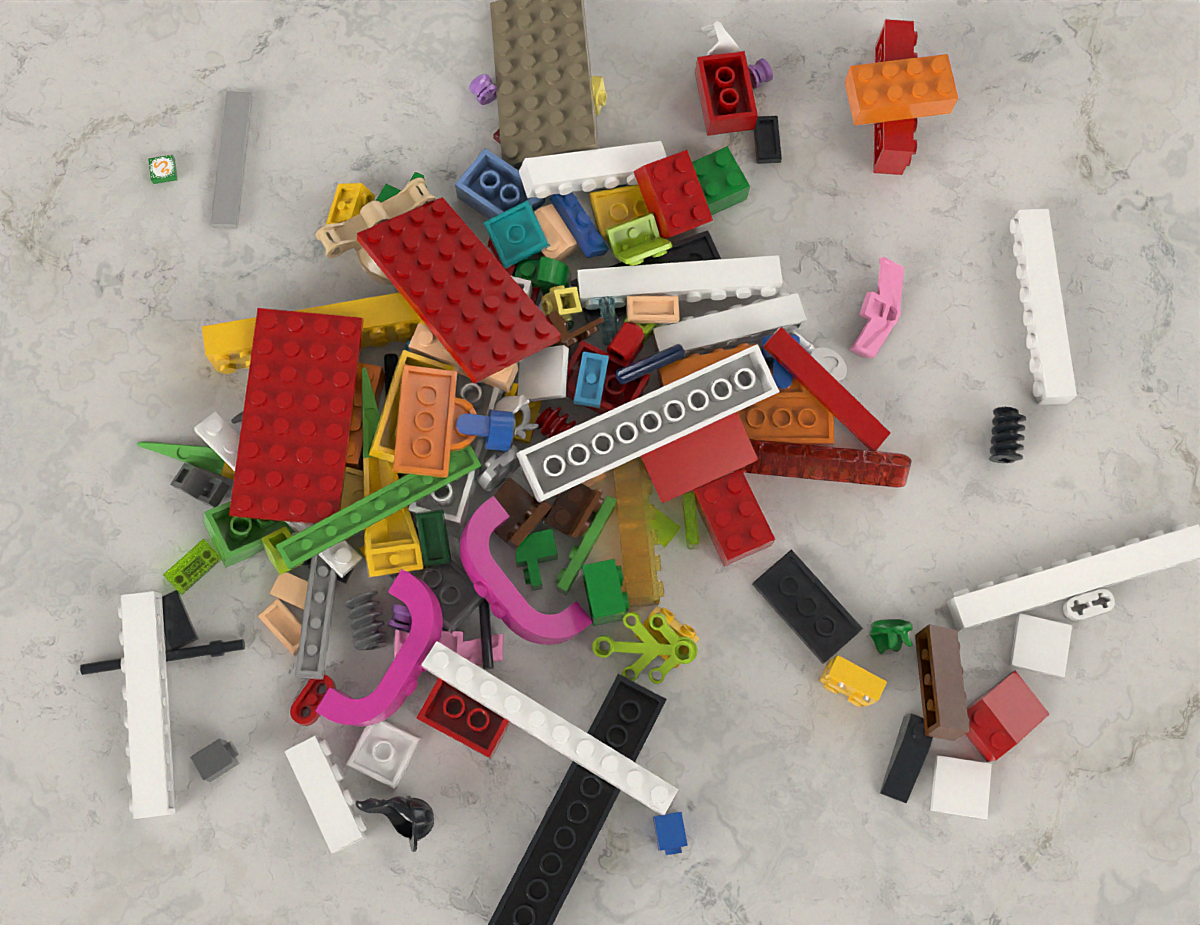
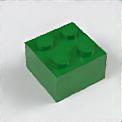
(721, 180)
(604, 593)

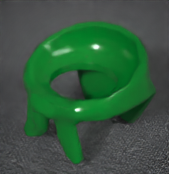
(890, 634)

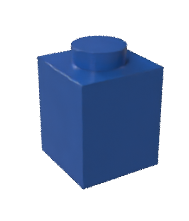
(670, 833)

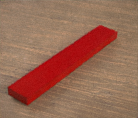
(826, 389)

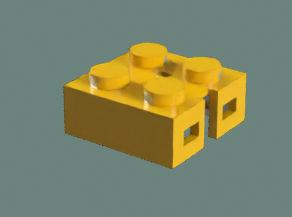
(852, 681)

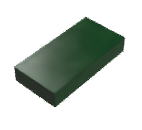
(433, 537)

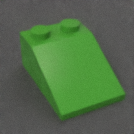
(237, 536)

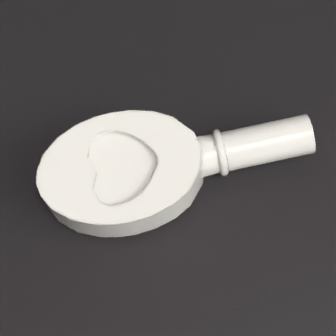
(827, 358)

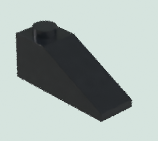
(906, 759)

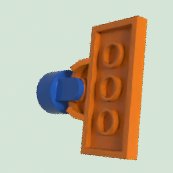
(790, 414)
(437, 422)

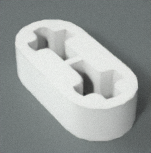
(1087, 599)

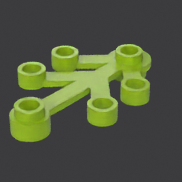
(649, 647)

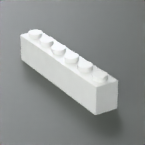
(587, 169)
(731, 327)

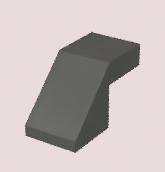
(200, 485)

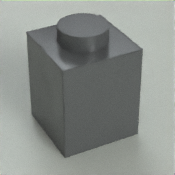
(215, 759)

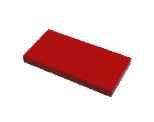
(699, 457)

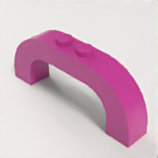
(500, 592)
(406, 667)

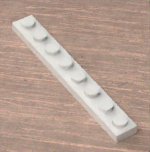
(225, 443)

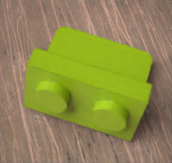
(636, 240)

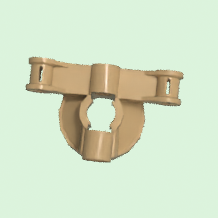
(345, 233)

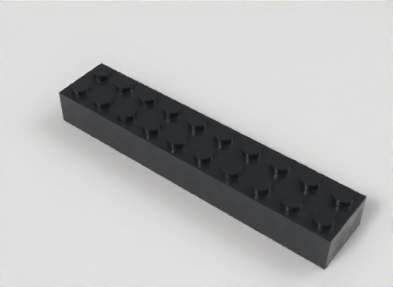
(577, 812)

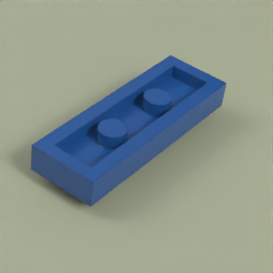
(579, 225)

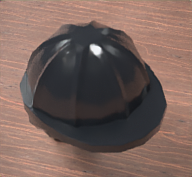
(409, 816)

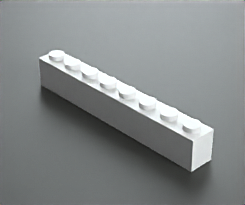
(683, 279)
(1043, 307)
(147, 705)

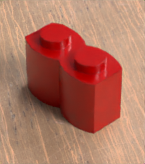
(627, 342)

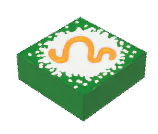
(162, 169)

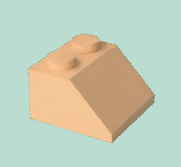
(558, 235)

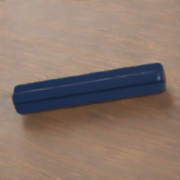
(650, 364)

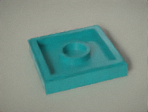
(516, 234)

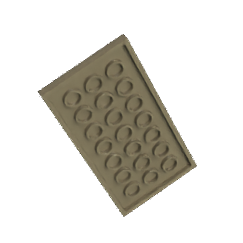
(542, 78)

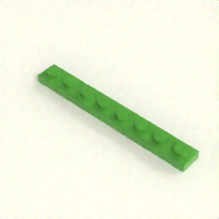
(372, 510)

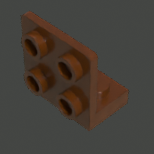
(576, 336)
(523, 510)
(572, 510)

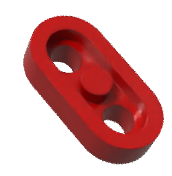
(310, 699)

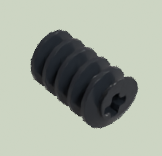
(1006, 435)

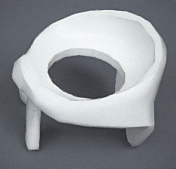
(725, 43)
(512, 404)

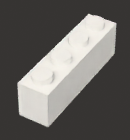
(326, 794)

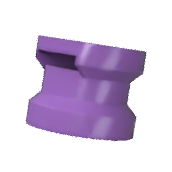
(760, 73)
(484, 89)
(400, 615)

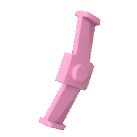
(880, 309)
(468, 649)

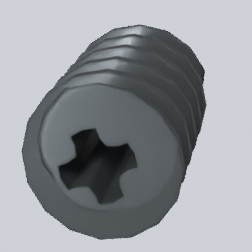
(365, 621)

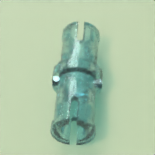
(611, 320)

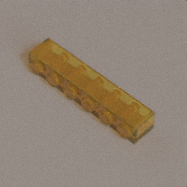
(636, 534)

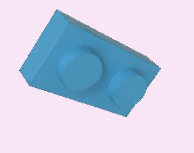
(591, 379)

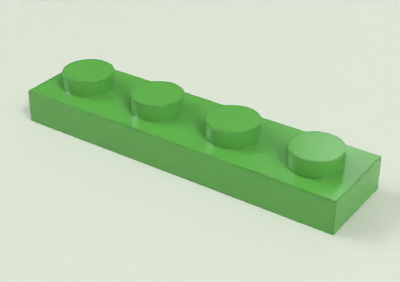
(580, 554)

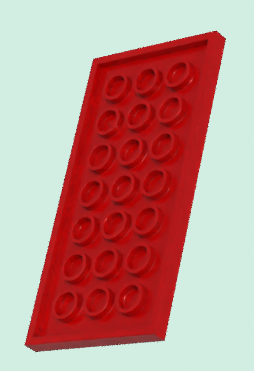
(458, 289)
(296, 416)

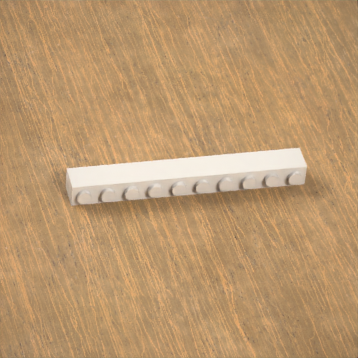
(1075, 578)
(550, 728)

